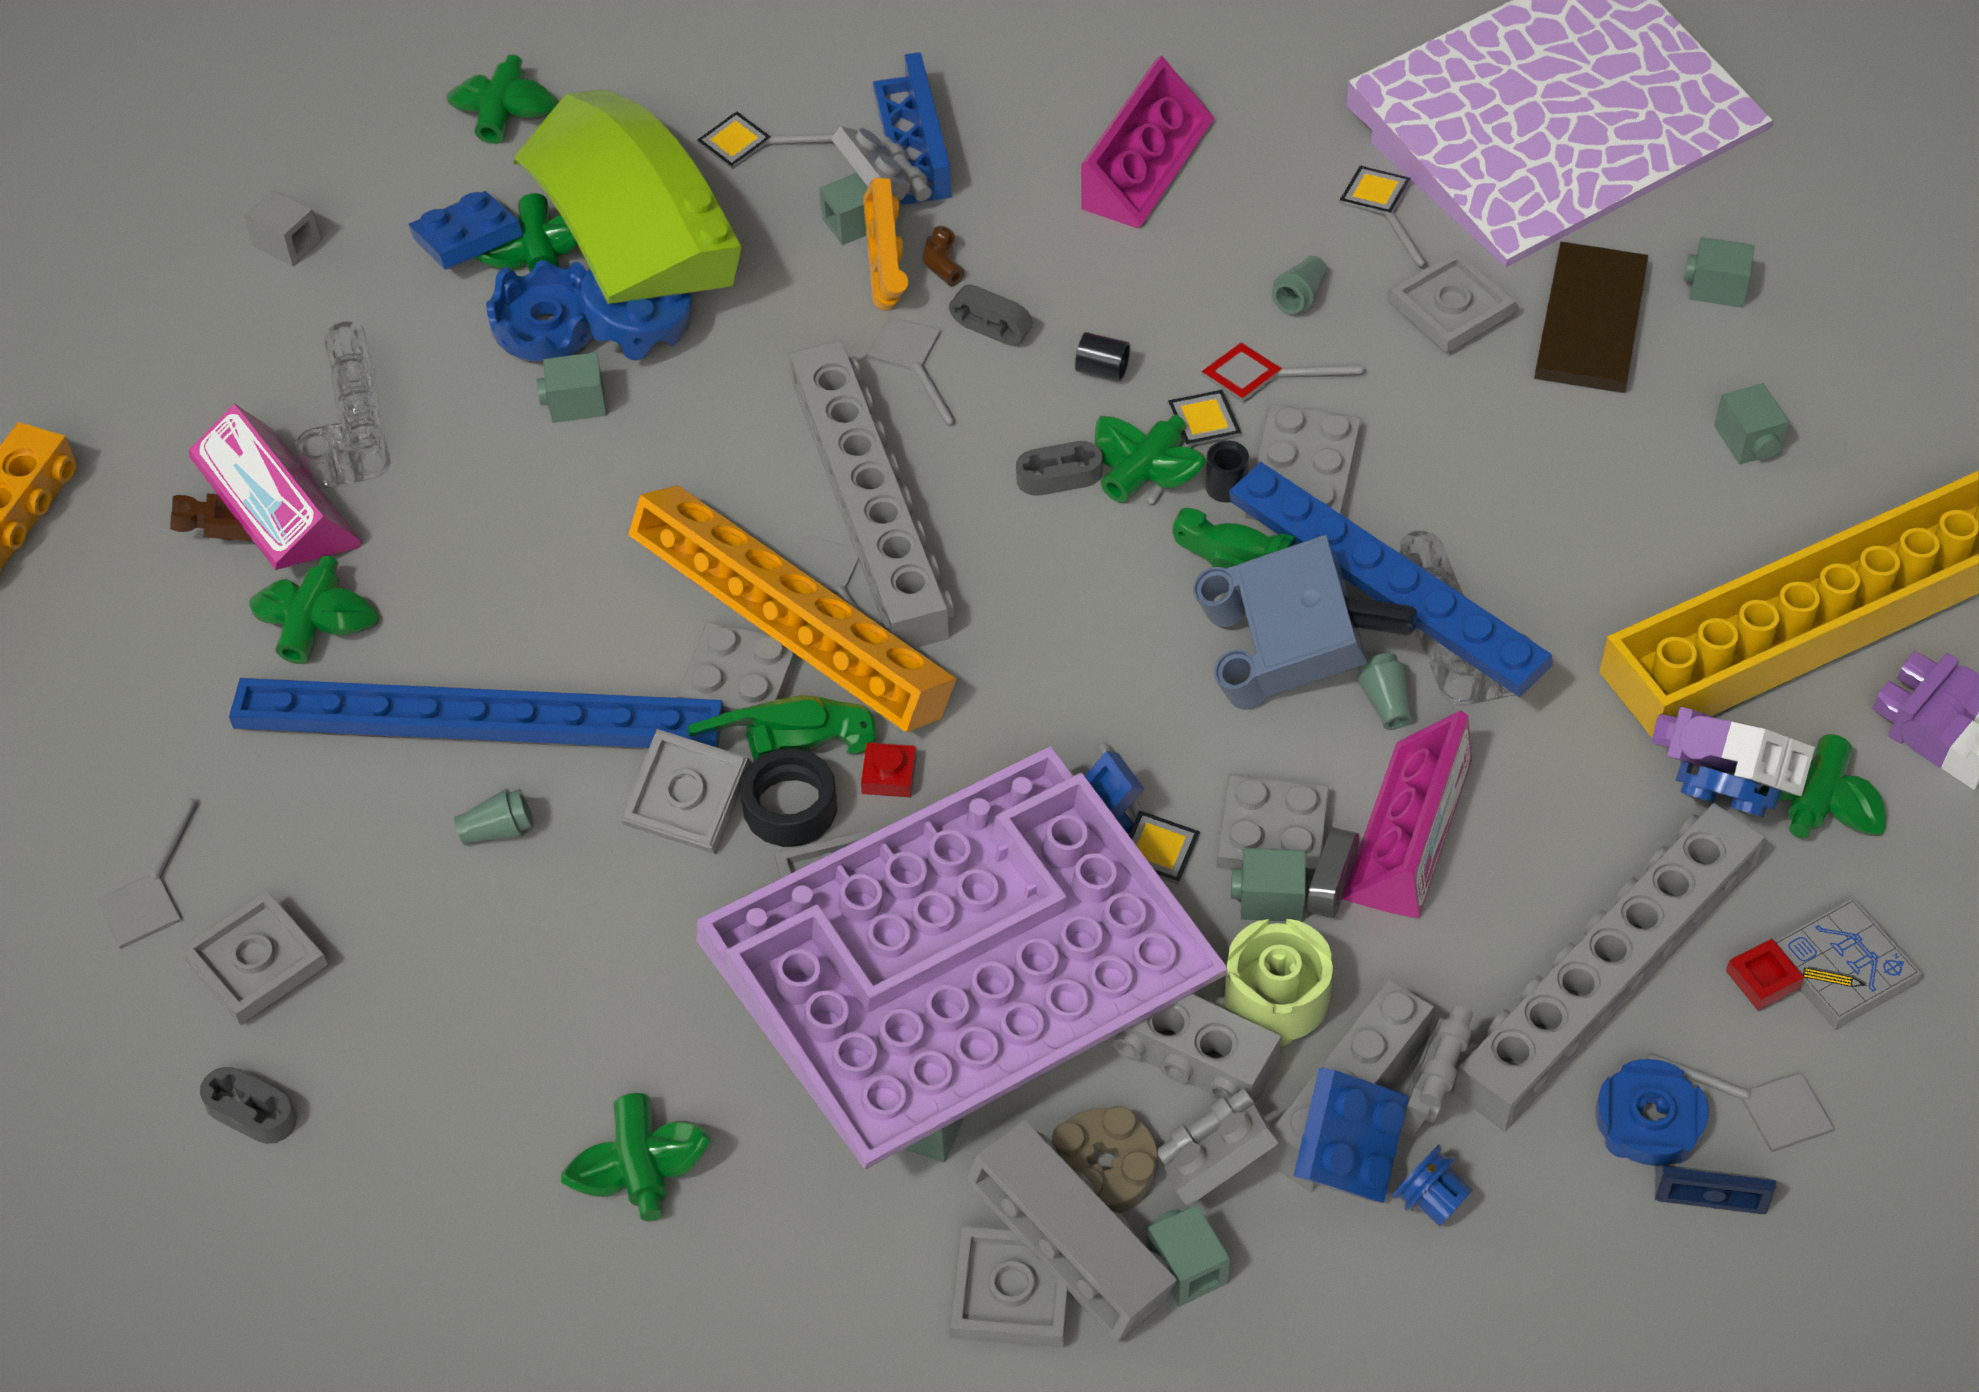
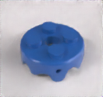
(522, 299)
(634, 323)

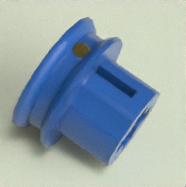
(1434, 1187)

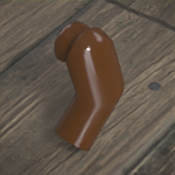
(938, 256)

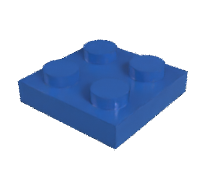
(465, 229)
(1351, 1135)

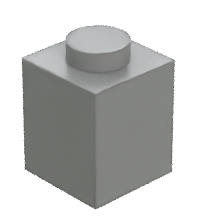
(282, 227)

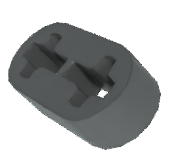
(990, 314)
(1059, 468)
(1333, 872)
(243, 1114)

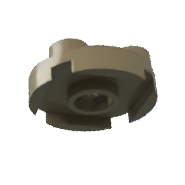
(1116, 1134)

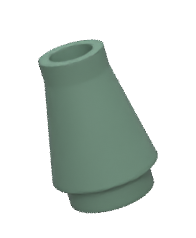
(1297, 287)
(1387, 690)
(496, 818)

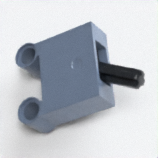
(1297, 619)

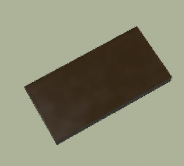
(1592, 317)

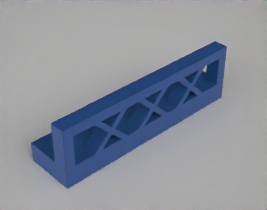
(926, 125)

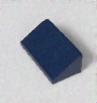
(1713, 1189)

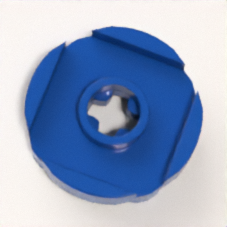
(1712, 782)
(1644, 1140)

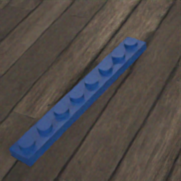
(1395, 579)

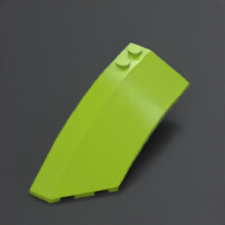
(631, 198)

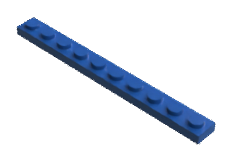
(466, 713)

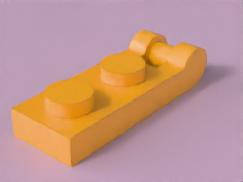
(883, 245)

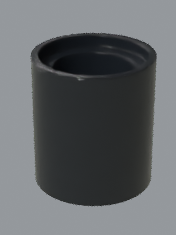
(1102, 356)
(1225, 467)

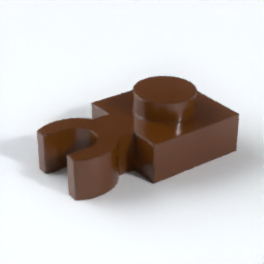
(209, 515)

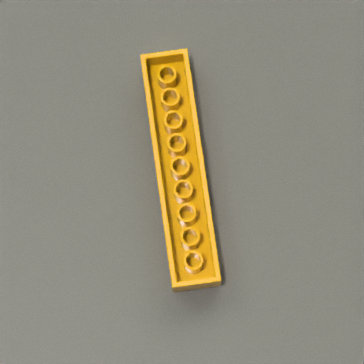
(1801, 609)

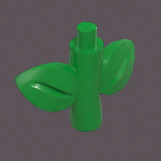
(501, 95)
(540, 238)
(1144, 457)
(309, 607)
(1828, 789)
(637, 1157)

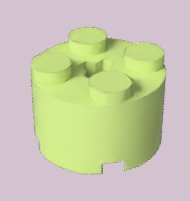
(1280, 977)

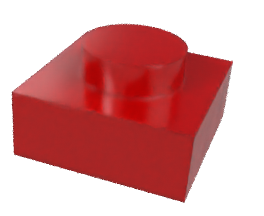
(888, 770)
(1764, 974)

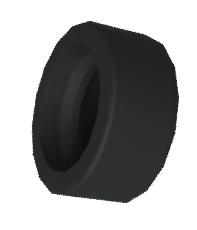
(788, 766)

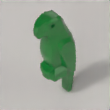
(1224, 543)
(796, 723)

